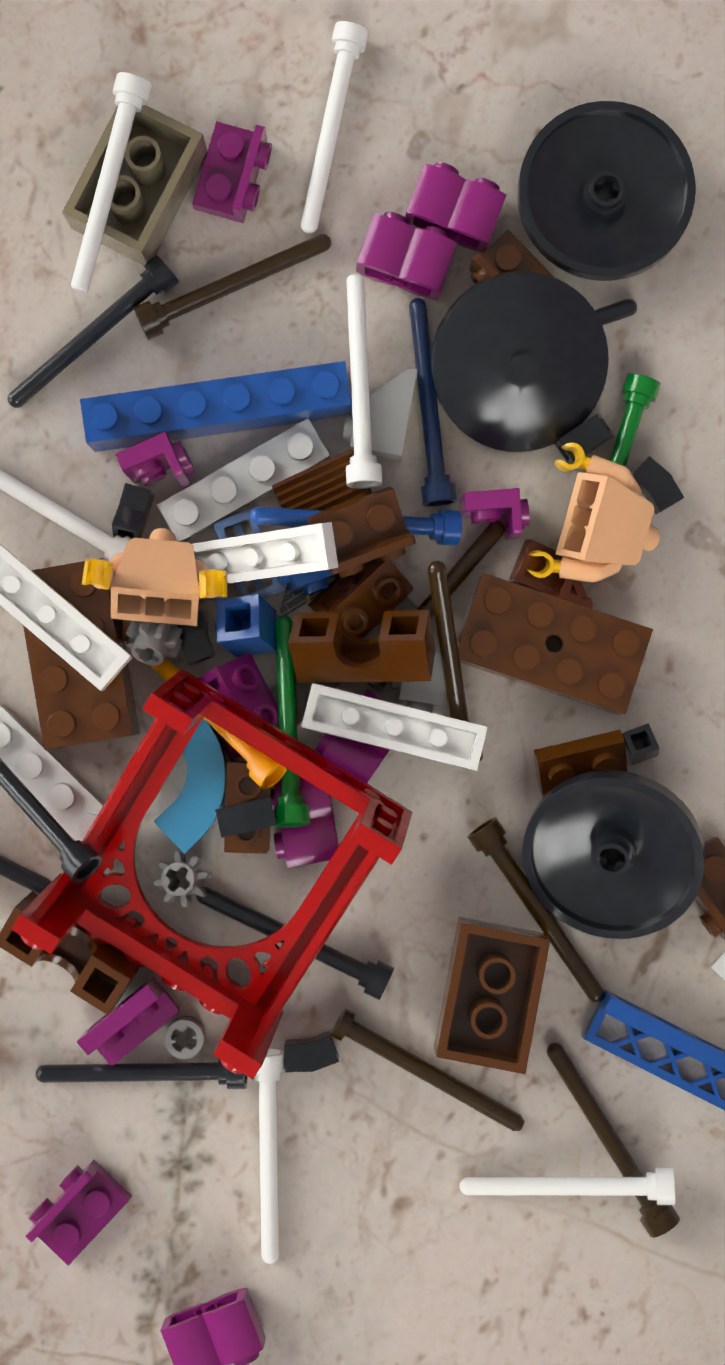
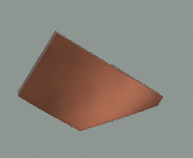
(553, 585)

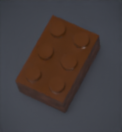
(491, 995)

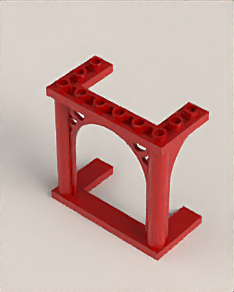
(256, 1007)

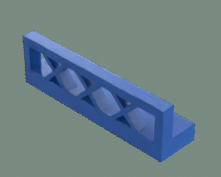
(670, 1035)

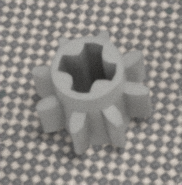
(153, 641)
(171, 881)

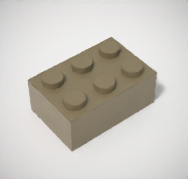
(151, 185)

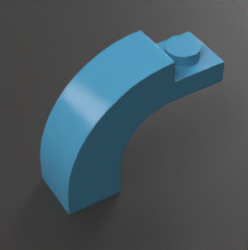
(203, 792)

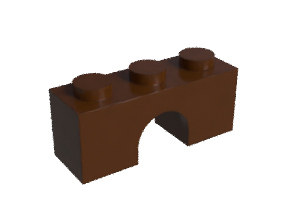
(328, 653)
(97, 968)

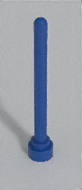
(442, 527)

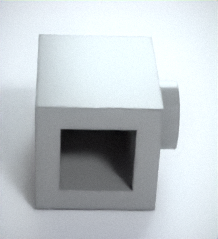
(424, 694)

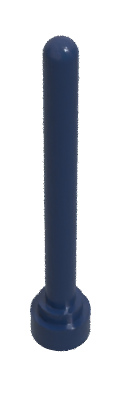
(438, 485)

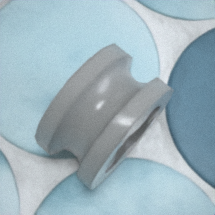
(188, 1050)

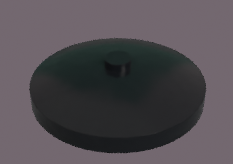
(606, 190)
(519, 361)
(614, 854)

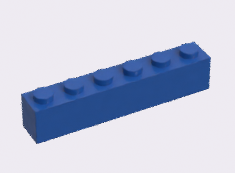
(217, 406)

